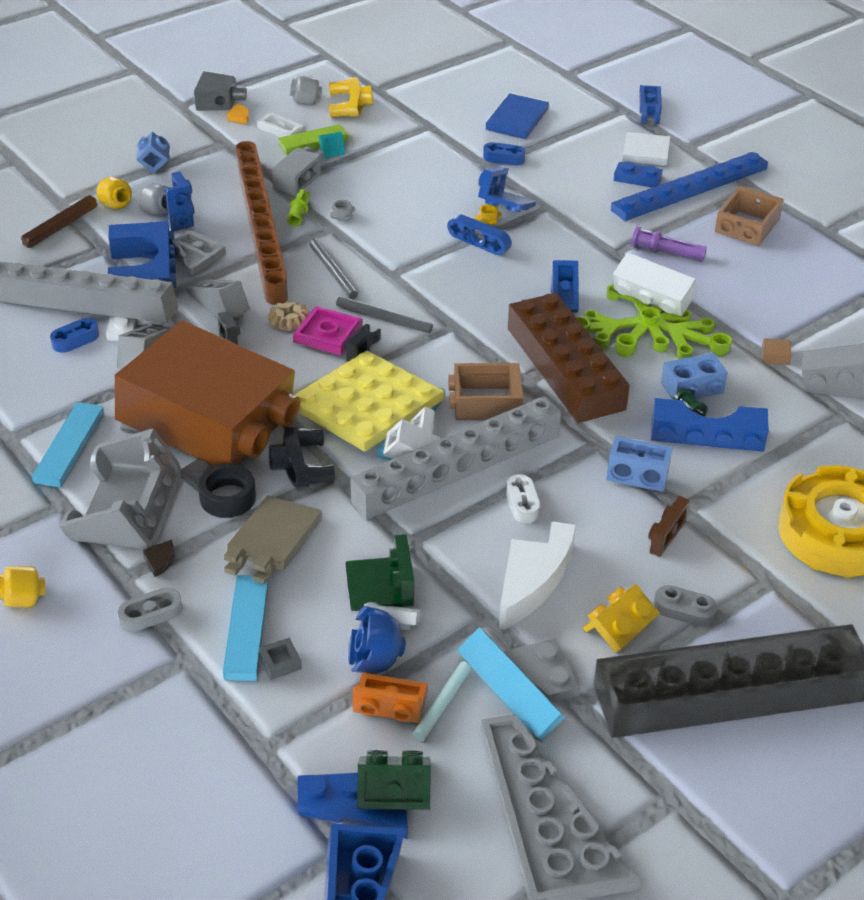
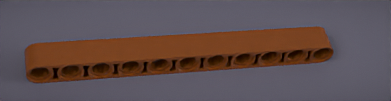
(261, 224)

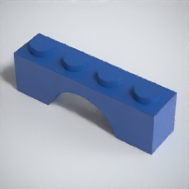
(741, 430)

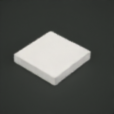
(646, 149)

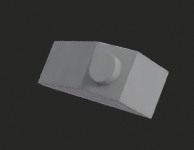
(221, 296)
(136, 341)

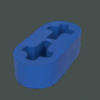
(504, 153)
(74, 335)

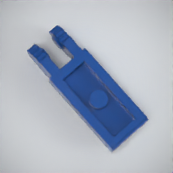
(650, 103)

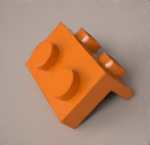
(389, 697)

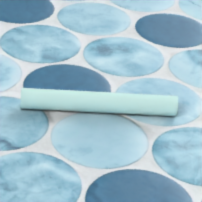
(442, 701)

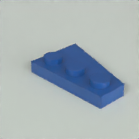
(335, 800)

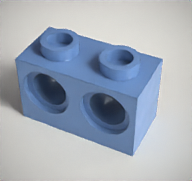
(700, 374)
(639, 463)

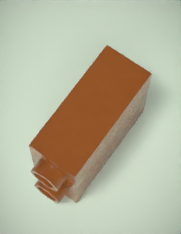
(206, 395)

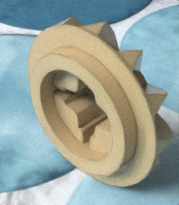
(294, 316)

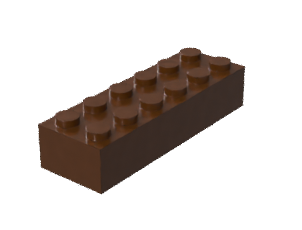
(568, 357)

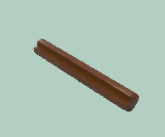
(59, 221)

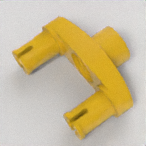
(358, 94)

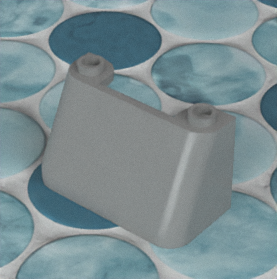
(133, 493)

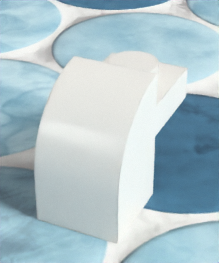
(411, 435)

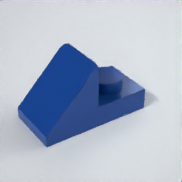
(566, 282)

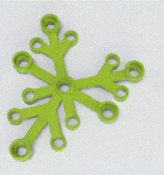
(654, 320)

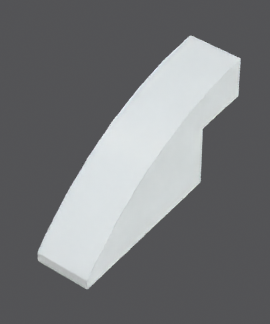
(534, 573)

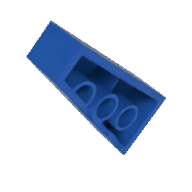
(361, 861)

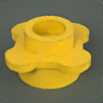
(488, 214)

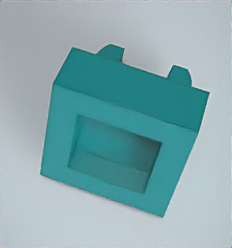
(332, 144)

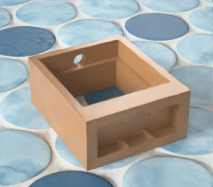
(745, 201)
(484, 376)

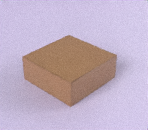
(776, 351)

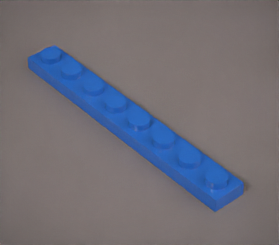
(688, 186)

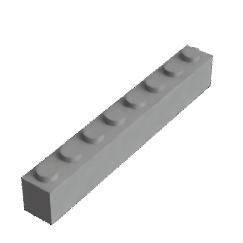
(87, 292)

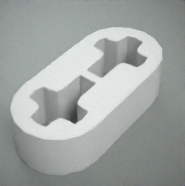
(528, 498)

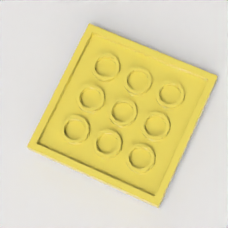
(366, 399)

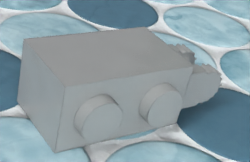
(297, 170)

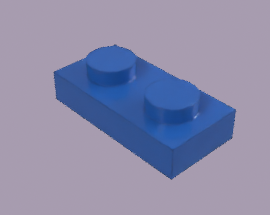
(637, 174)

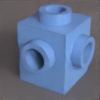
(153, 151)

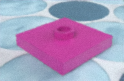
(327, 330)

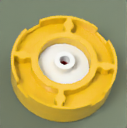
(825, 520)

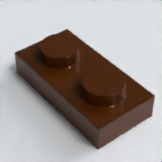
(672, 520)

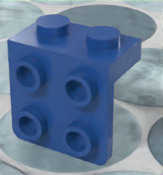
(492, 187)

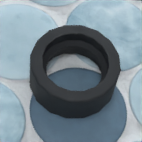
(227, 505)

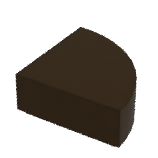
(159, 557)

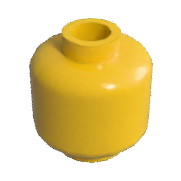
(114, 192)
(21, 586)

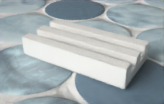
(279, 125)

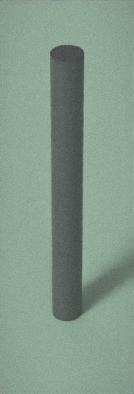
(333, 269)
(384, 314)

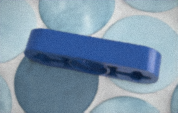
(493, 239)

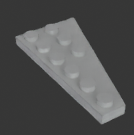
(549, 826)

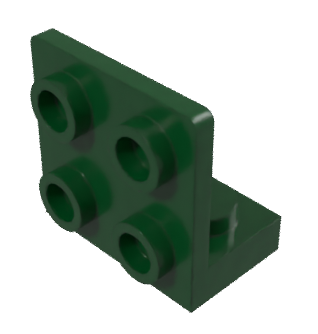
(382, 580)
(394, 781)

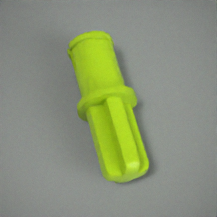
(298, 208)

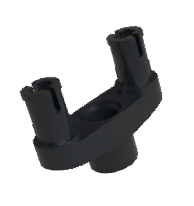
(290, 457)

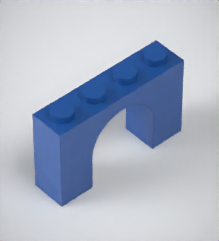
(147, 241)

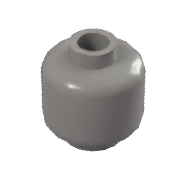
(305, 89)
(154, 199)

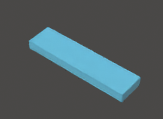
(68, 445)
(245, 629)
(510, 684)

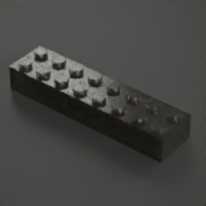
(730, 680)

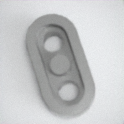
(685, 605)
(150, 609)

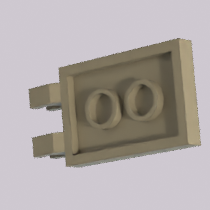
(271, 537)

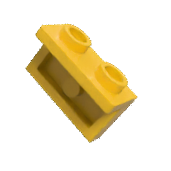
(623, 617)

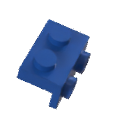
(179, 203)

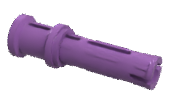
(656, 242)

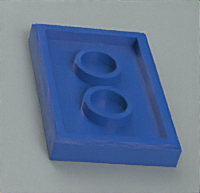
(517, 116)

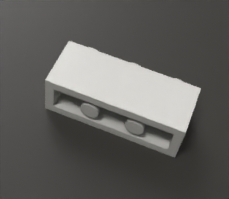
(654, 284)

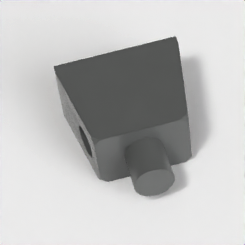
(217, 92)

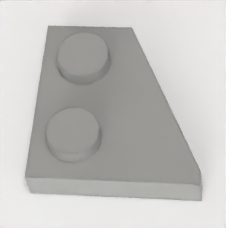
(197, 251)
(547, 669)

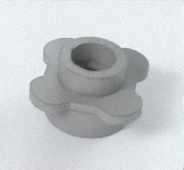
(342, 210)

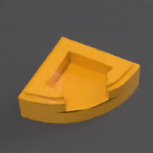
(238, 114)

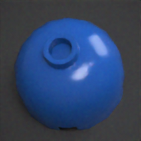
(376, 642)

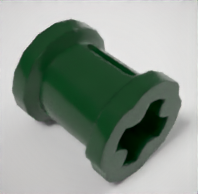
(695, 406)

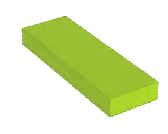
(308, 138)

